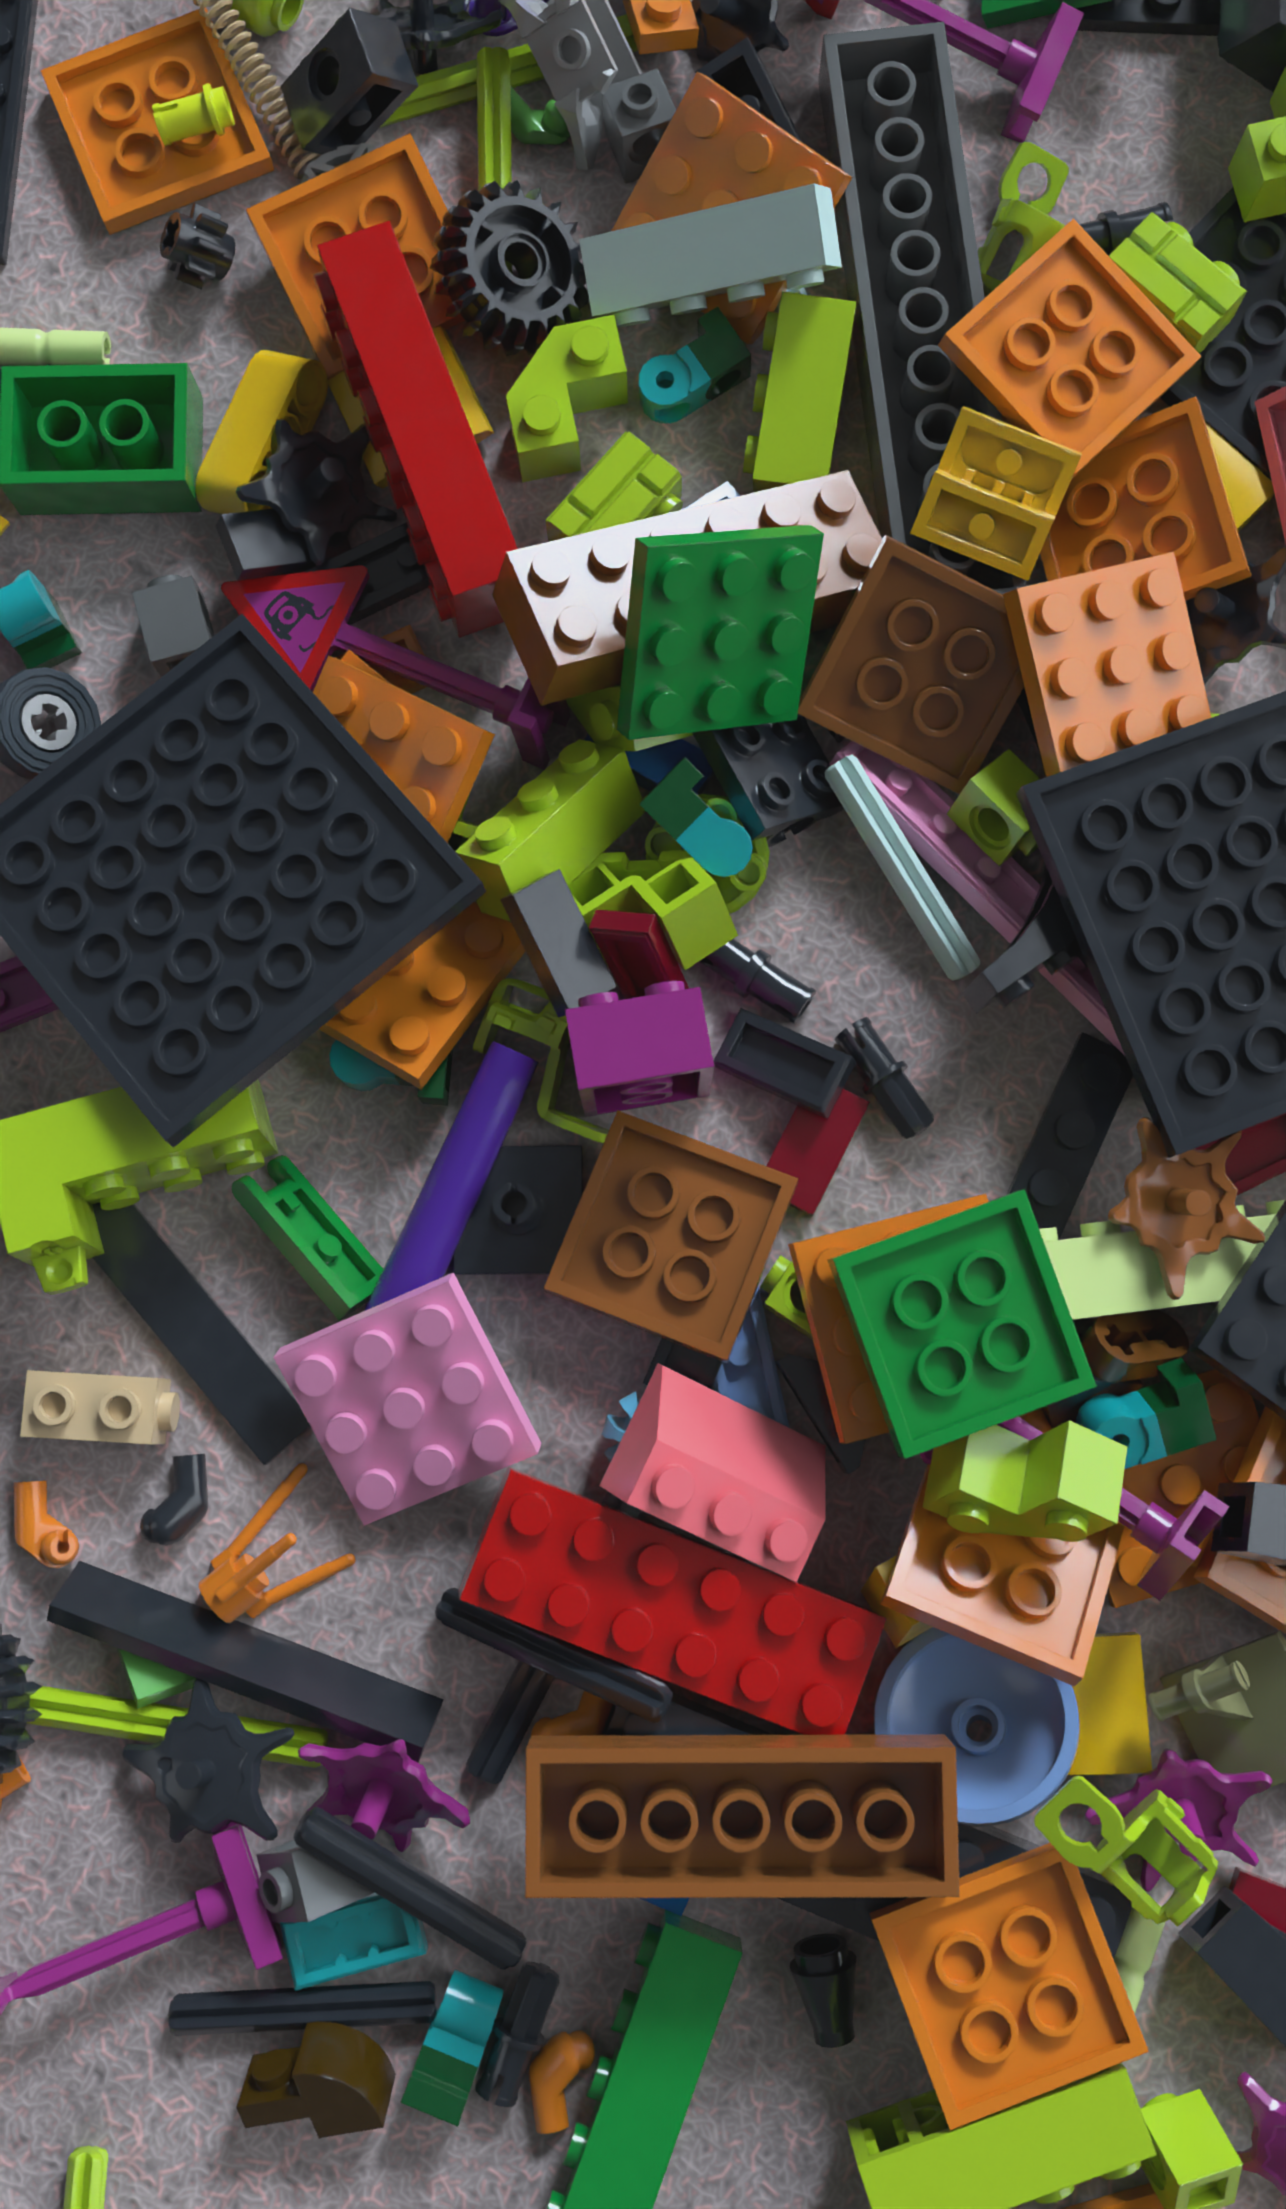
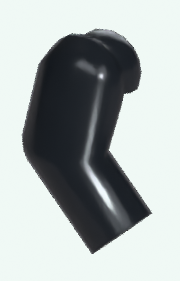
(183, 1507)

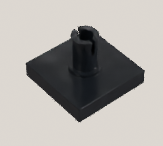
(522, 1212)

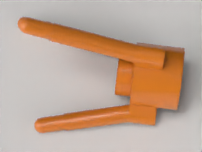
(239, 1582)

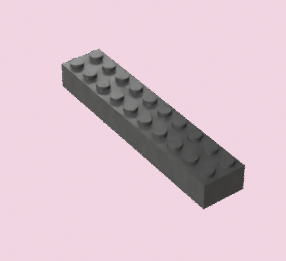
(905, 260)

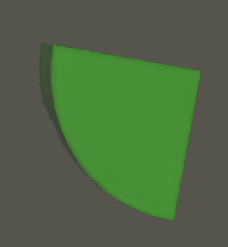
(151, 1680)

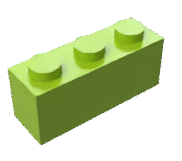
(802, 390)
(554, 822)

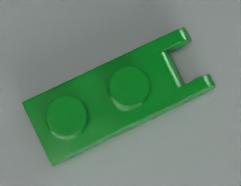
(311, 1237)

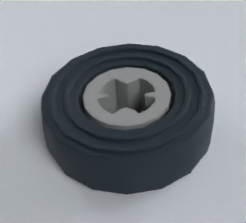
(26, 697)

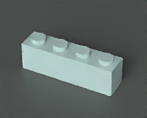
(712, 254)

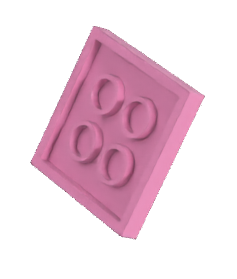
(408, 1399)

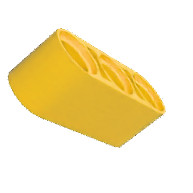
(270, 390)

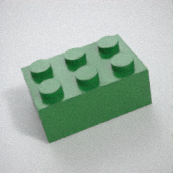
(100, 438)

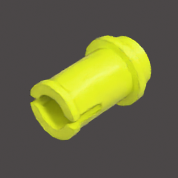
(194, 115)

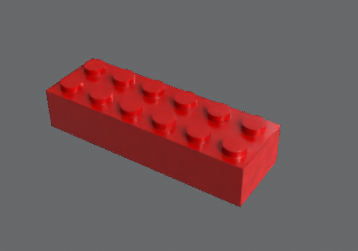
(415, 423)
(671, 1606)

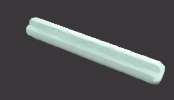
(902, 867)

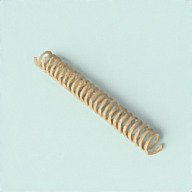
(235, 28)

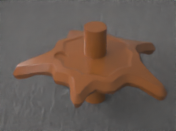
(1182, 1204)

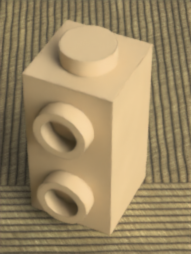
(98, 1407)

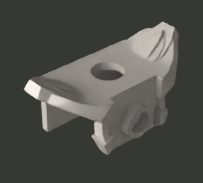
(580, 57)

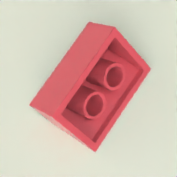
(722, 1473)

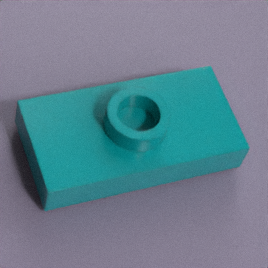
(351, 1941)

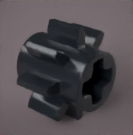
(197, 246)

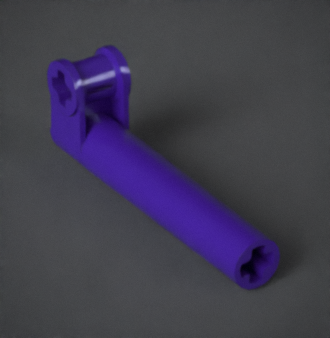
(457, 1175)

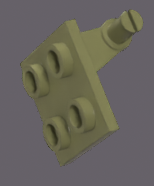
(1233, 1707)

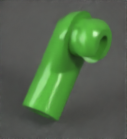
(537, 125)

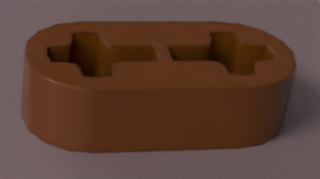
(1132, 1344)

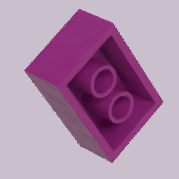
(640, 1048)

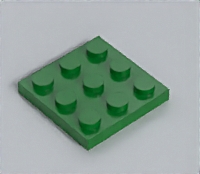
(717, 629)
(961, 1324)

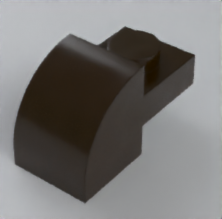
(332, 2078)

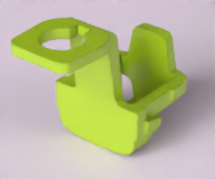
(1028, 219)
(544, 1028)
(1137, 1833)

